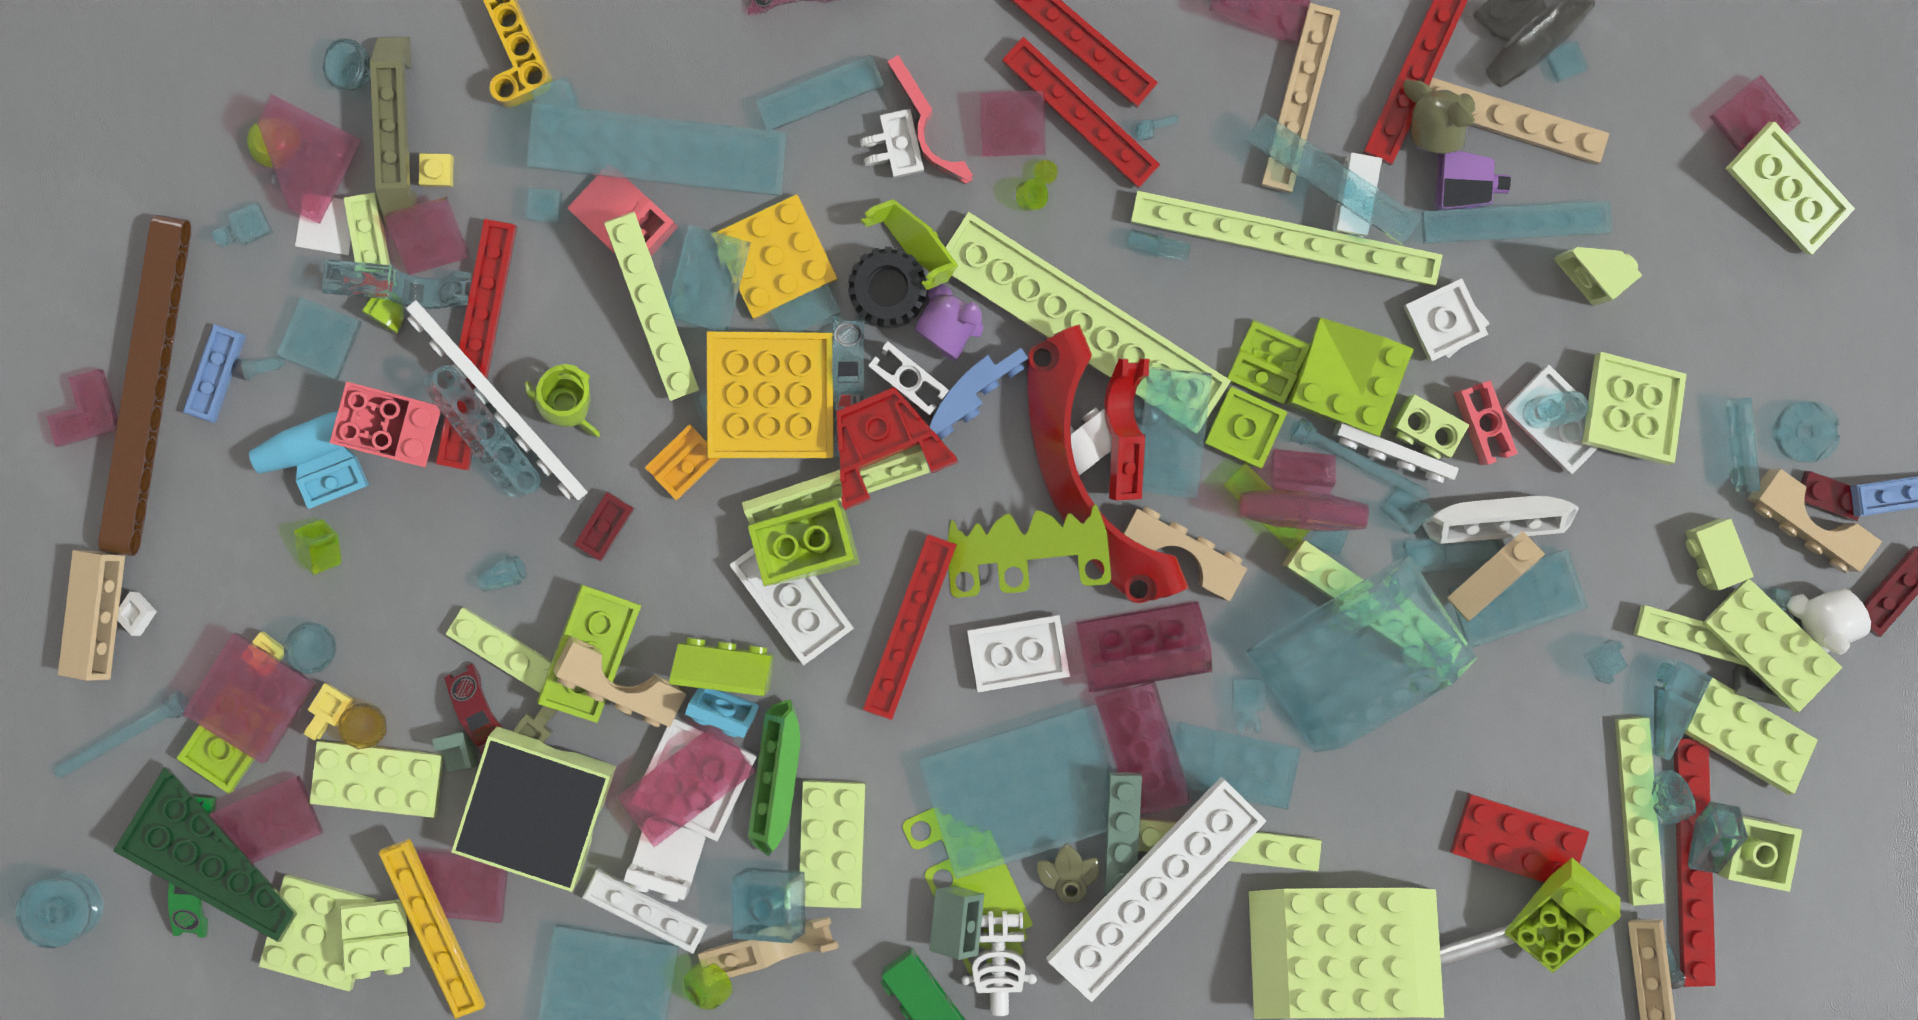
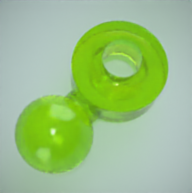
(1045, 173)

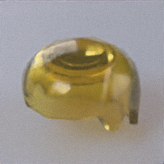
(362, 725)

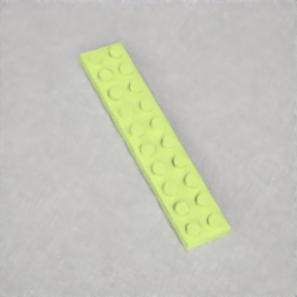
(1054, 301)

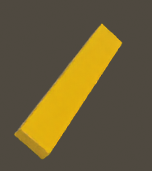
(432, 928)

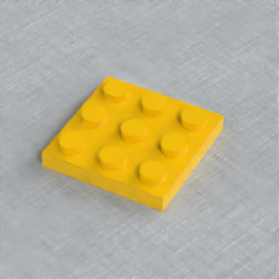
(782, 256)

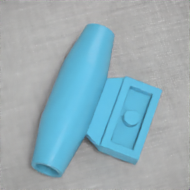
(322, 467)

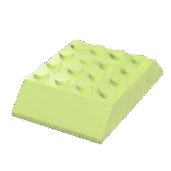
(1345, 953)

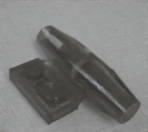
(1530, 30)

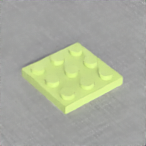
(1634, 408)
(314, 938)

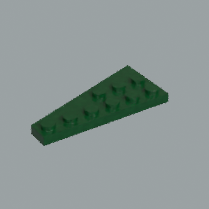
(190, 850)

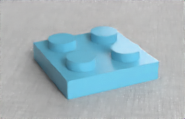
(723, 711)

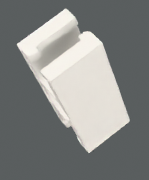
(1344, 220)
(908, 364)

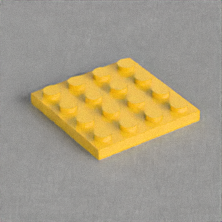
(769, 395)

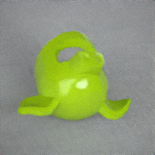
(564, 397)

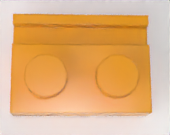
(682, 462)

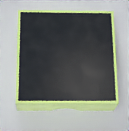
(533, 809)

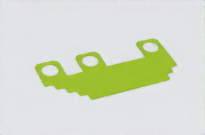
(995, 884)

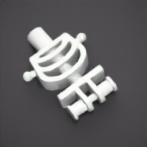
(999, 983)

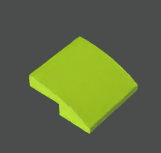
(1268, 361)

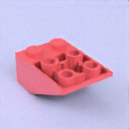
(614, 197)
(385, 424)

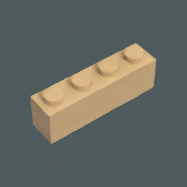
(91, 615)

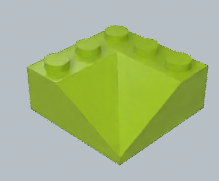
(1350, 376)

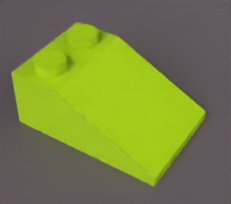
(804, 543)

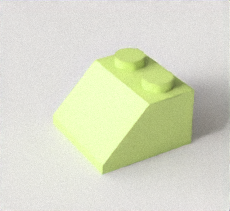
(1599, 272)

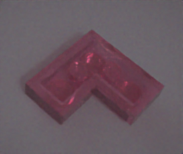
(94, 411)

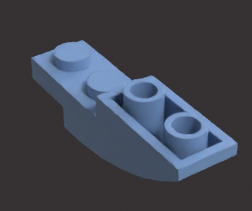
(962, 398)

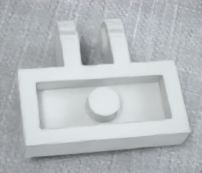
(900, 142)

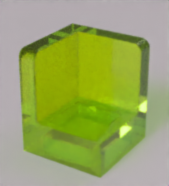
(317, 546)

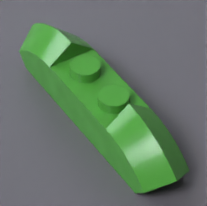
(775, 777)

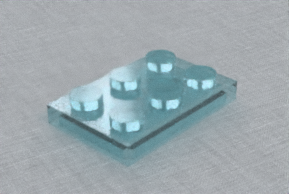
(708, 278)

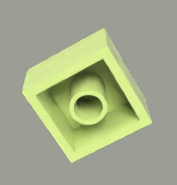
(1766, 855)

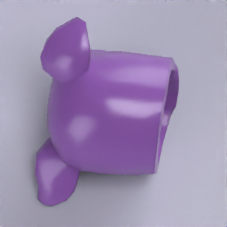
(949, 322)

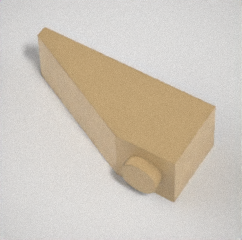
(1496, 576)

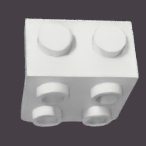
(667, 866)

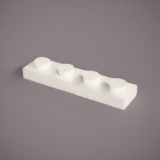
(1407, 458)

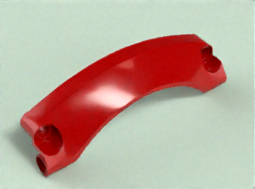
(1049, 412)

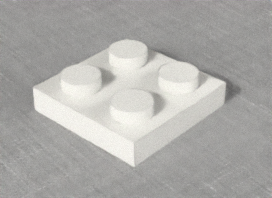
(1445, 320)

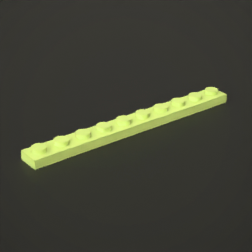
(1286, 238)

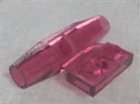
(1303, 496)

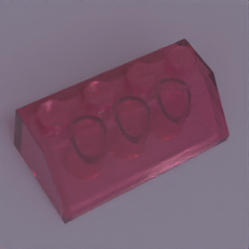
(1144, 647)

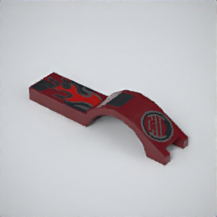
(472, 706)

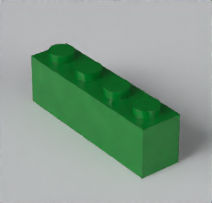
(917, 990)

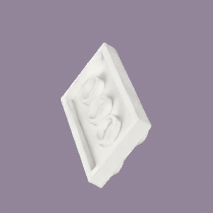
(797, 608)

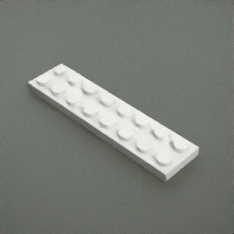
(1156, 889)

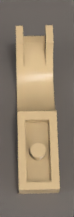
(753, 955)

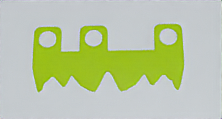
(1011, 548)

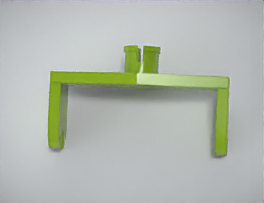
(915, 239)

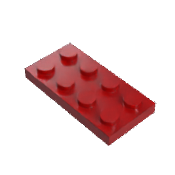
(1516, 839)

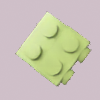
(374, 938)

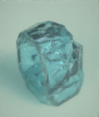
(1672, 798)

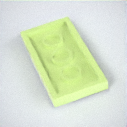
(1790, 188)
(1772, 645)
(1751, 737)
(377, 779)
(832, 843)

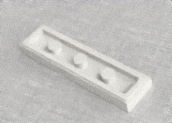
(645, 911)

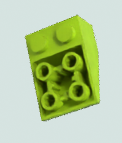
(1564, 916)

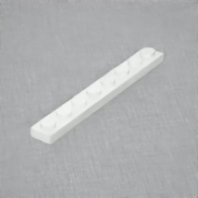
(487, 393)

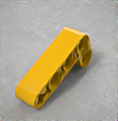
(522, 65)

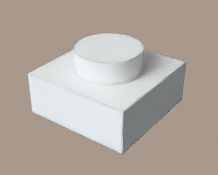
(135, 613)

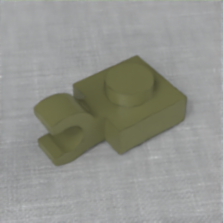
(536, 726)

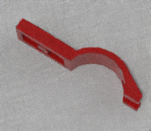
(1127, 439)

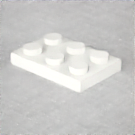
(1560, 442)
(1018, 653)

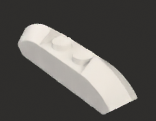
(1500, 519)

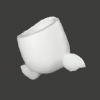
(1832, 619)

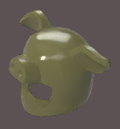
(1439, 117)

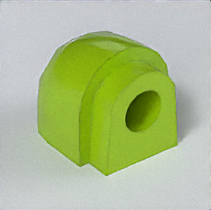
(385, 313)

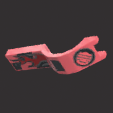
(957, 170)

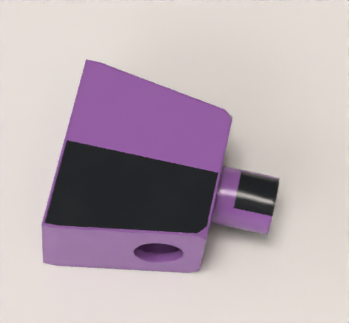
(1467, 181)

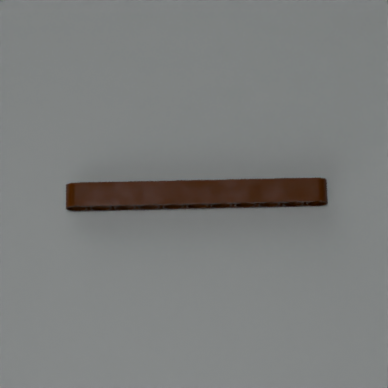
(144, 385)

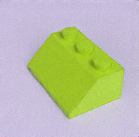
(722, 667)

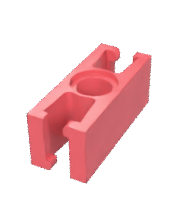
(1498, 423)

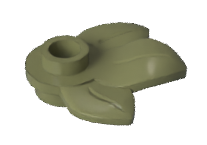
(1068, 870)

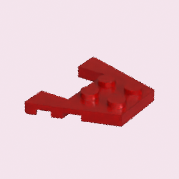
(879, 430)

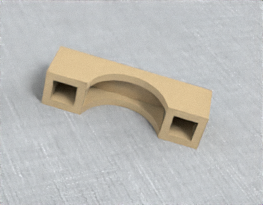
(1783, 499)
(1217, 572)
(654, 699)

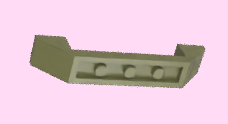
(390, 123)

